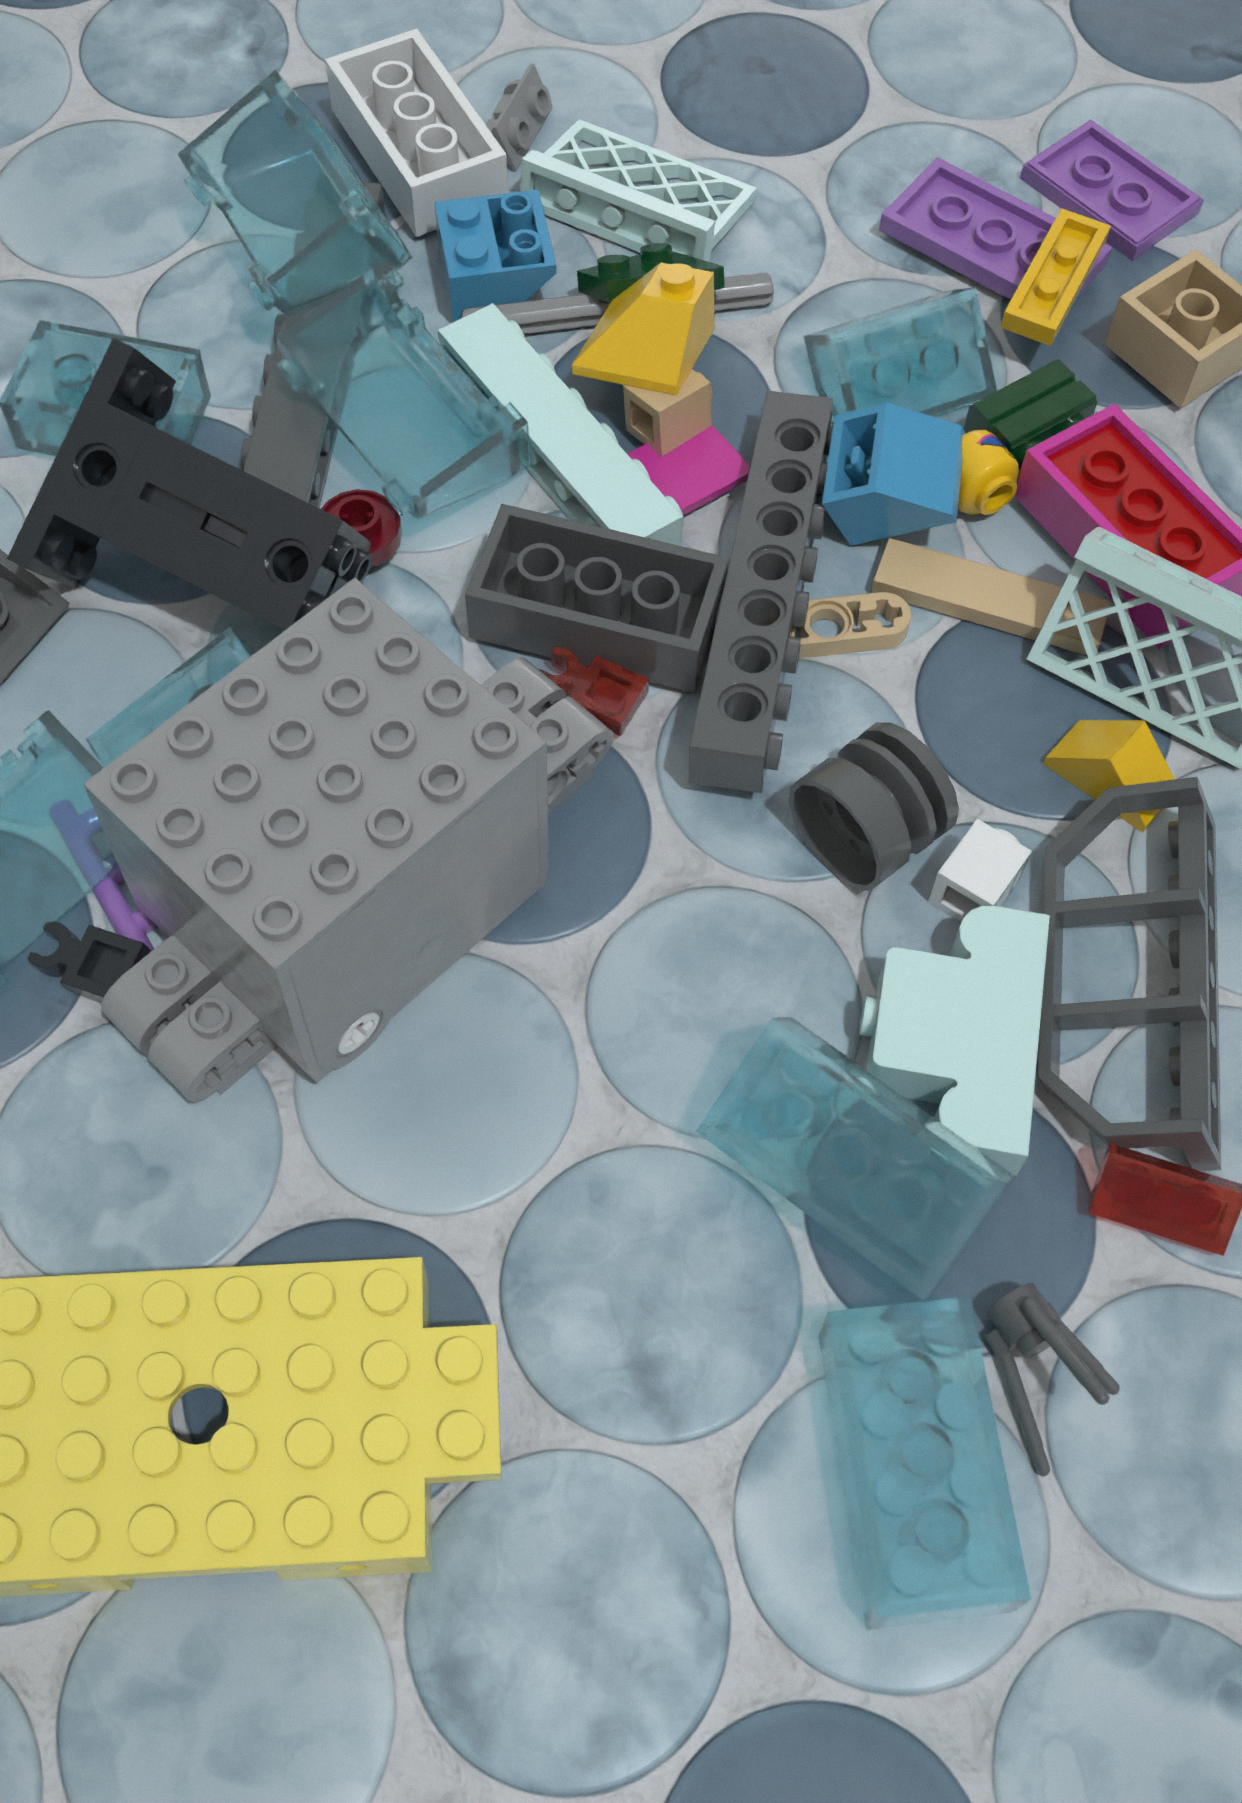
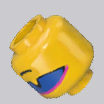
(987, 474)

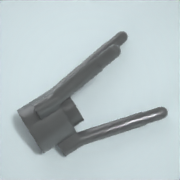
(1032, 1326)

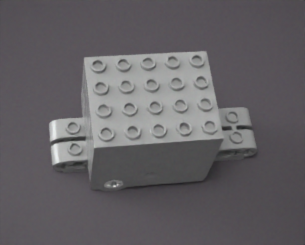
(329, 838)

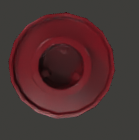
(371, 517)

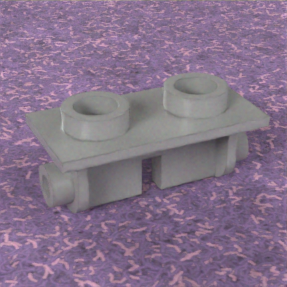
(520, 115)

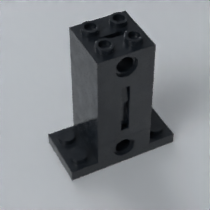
(179, 507)

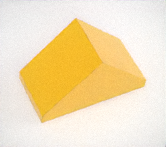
(1110, 755)

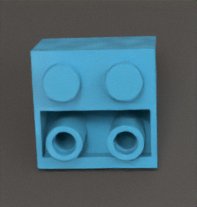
(493, 249)
(892, 472)

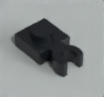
(89, 964)

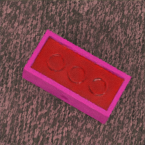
(1120, 480)

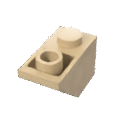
(669, 419)

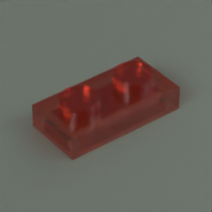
(1166, 1199)

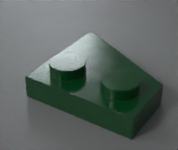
(619, 272)

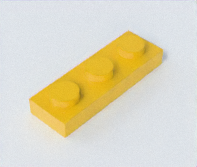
(1055, 277)

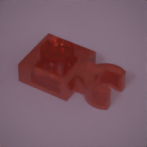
(602, 688)

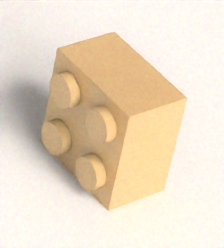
(1181, 328)

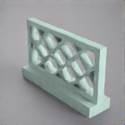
(632, 216)
(1177, 594)

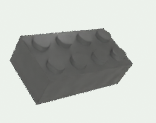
(596, 594)

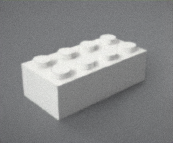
(414, 127)

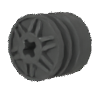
(874, 805)

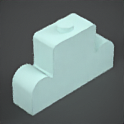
(966, 1028)

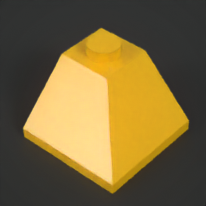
(652, 330)

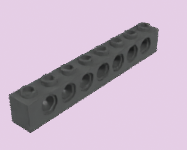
(763, 597)

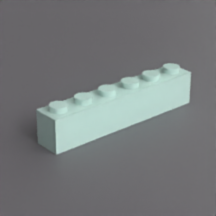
(569, 449)

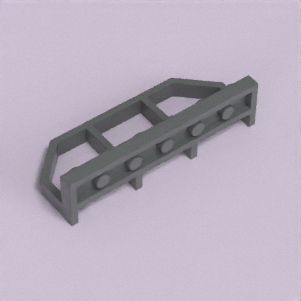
(1192, 949)

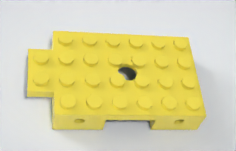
(327, 1440)

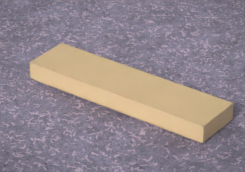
(980, 593)

